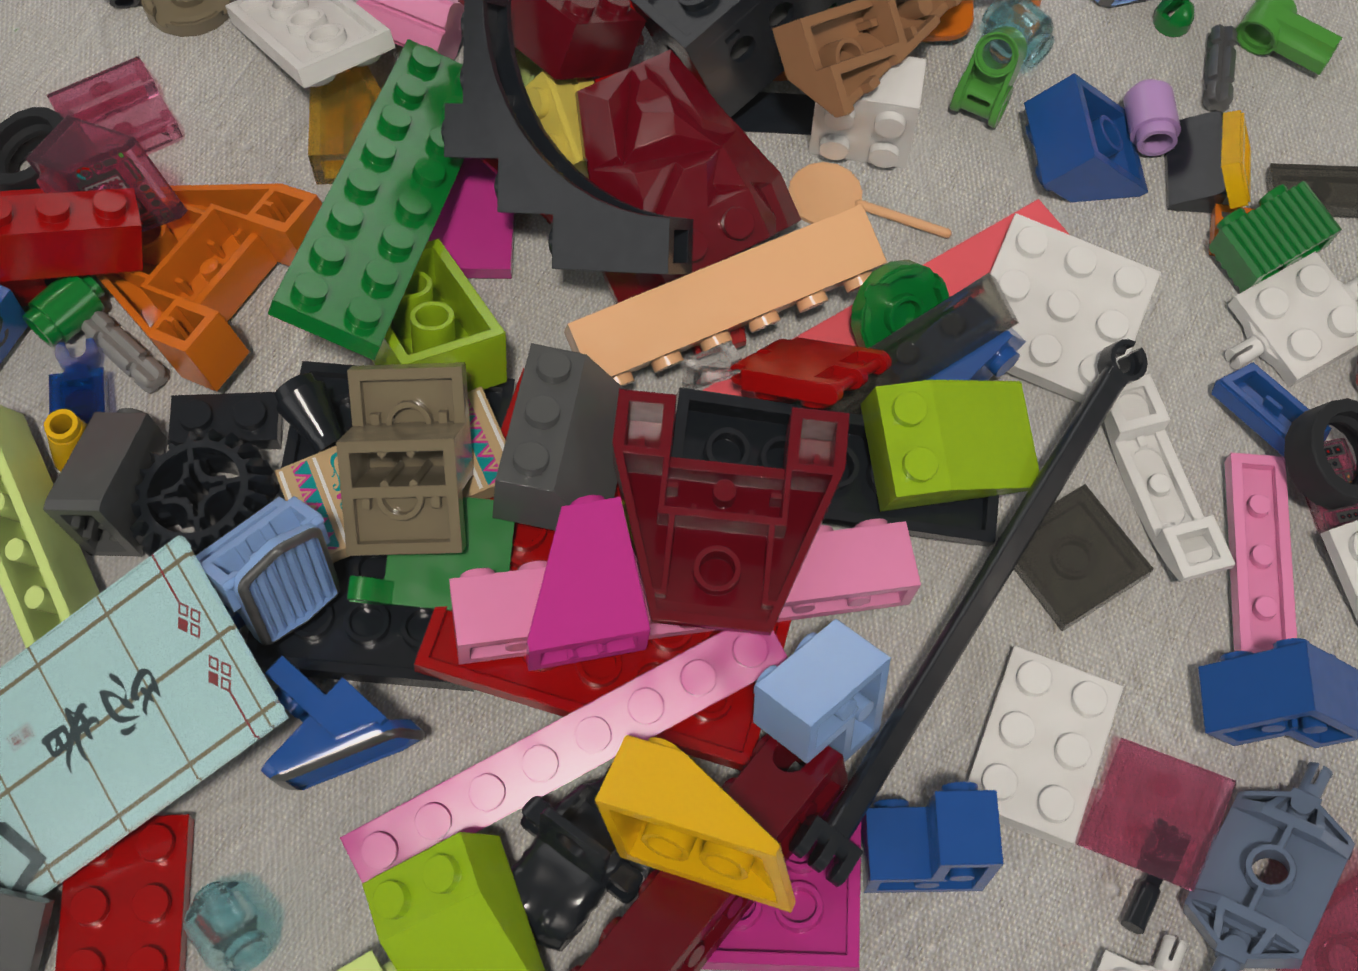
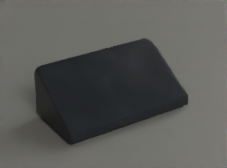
(1194, 165)

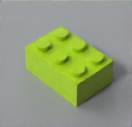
(445, 323)

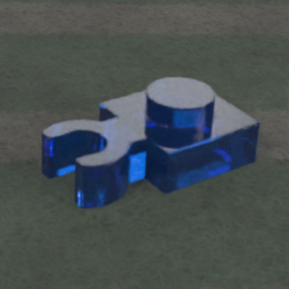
(82, 385)

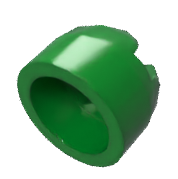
(1179, 22)

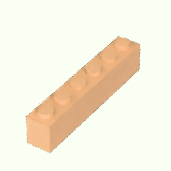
(729, 295)

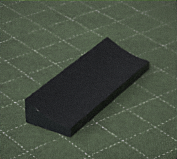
(754, 433)

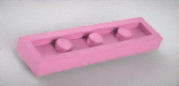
(1261, 550)

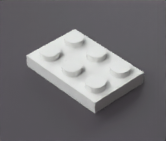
(1044, 744)

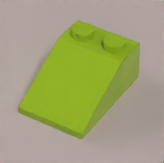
(948, 441)
(453, 910)

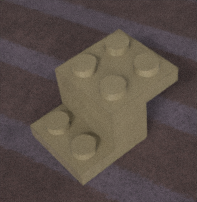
(405, 459)

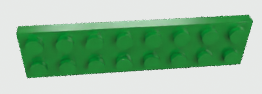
(377, 210)

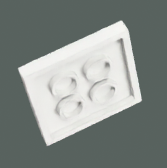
(1068, 303)

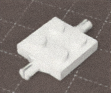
(1297, 320)

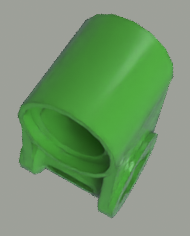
(989, 84)

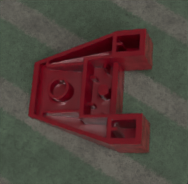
(722, 537)

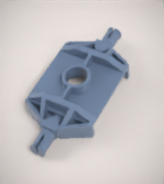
(1261, 922)

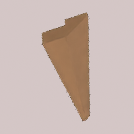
(851, 46)

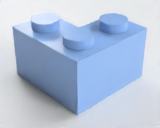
(824, 694)

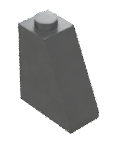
(100, 480)

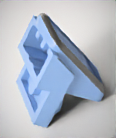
(274, 569)

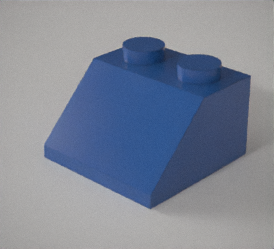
(1083, 143)

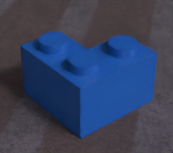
(1279, 694)
(935, 847)

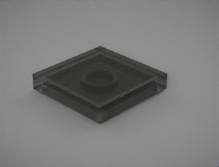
(1079, 559)

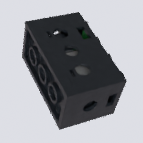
(726, 41)

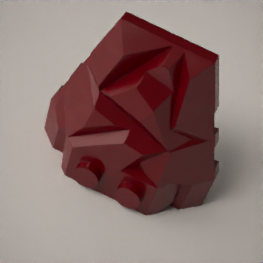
(677, 153)

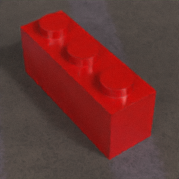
(69, 234)

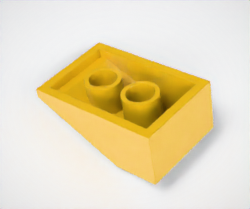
(685, 824)

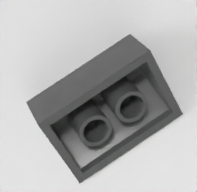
(557, 438)

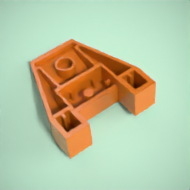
(207, 268)

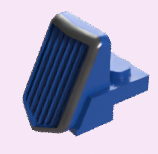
(336, 733)

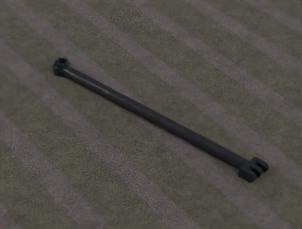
(836, 831)

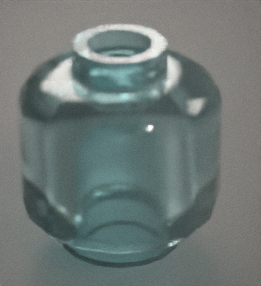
(1028, 19)
(230, 926)

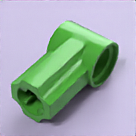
(1278, 28)

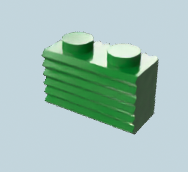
(1273, 235)

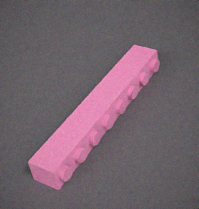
(841, 574)

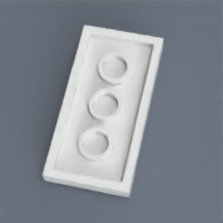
(312, 36)

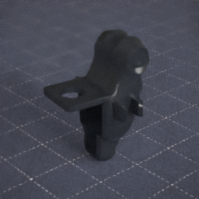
(569, 866)

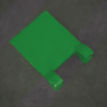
(424, 578)

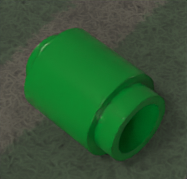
(63, 307)

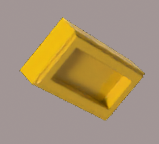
(1236, 159)

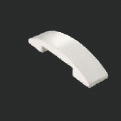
(1158, 486)

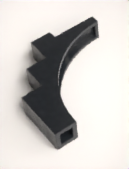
(533, 175)

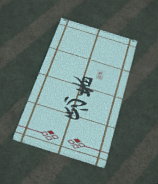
(121, 716)

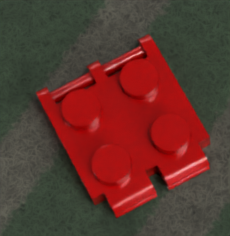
(808, 370)

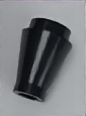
(309, 411)

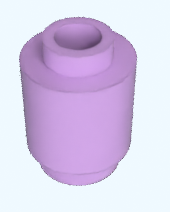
(1152, 117)

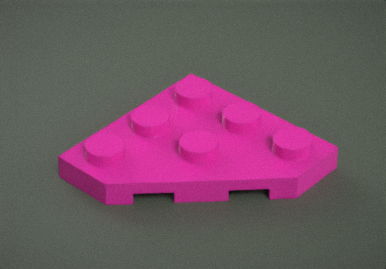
(814, 937)

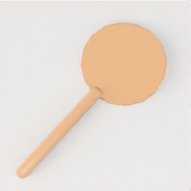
(829, 189)

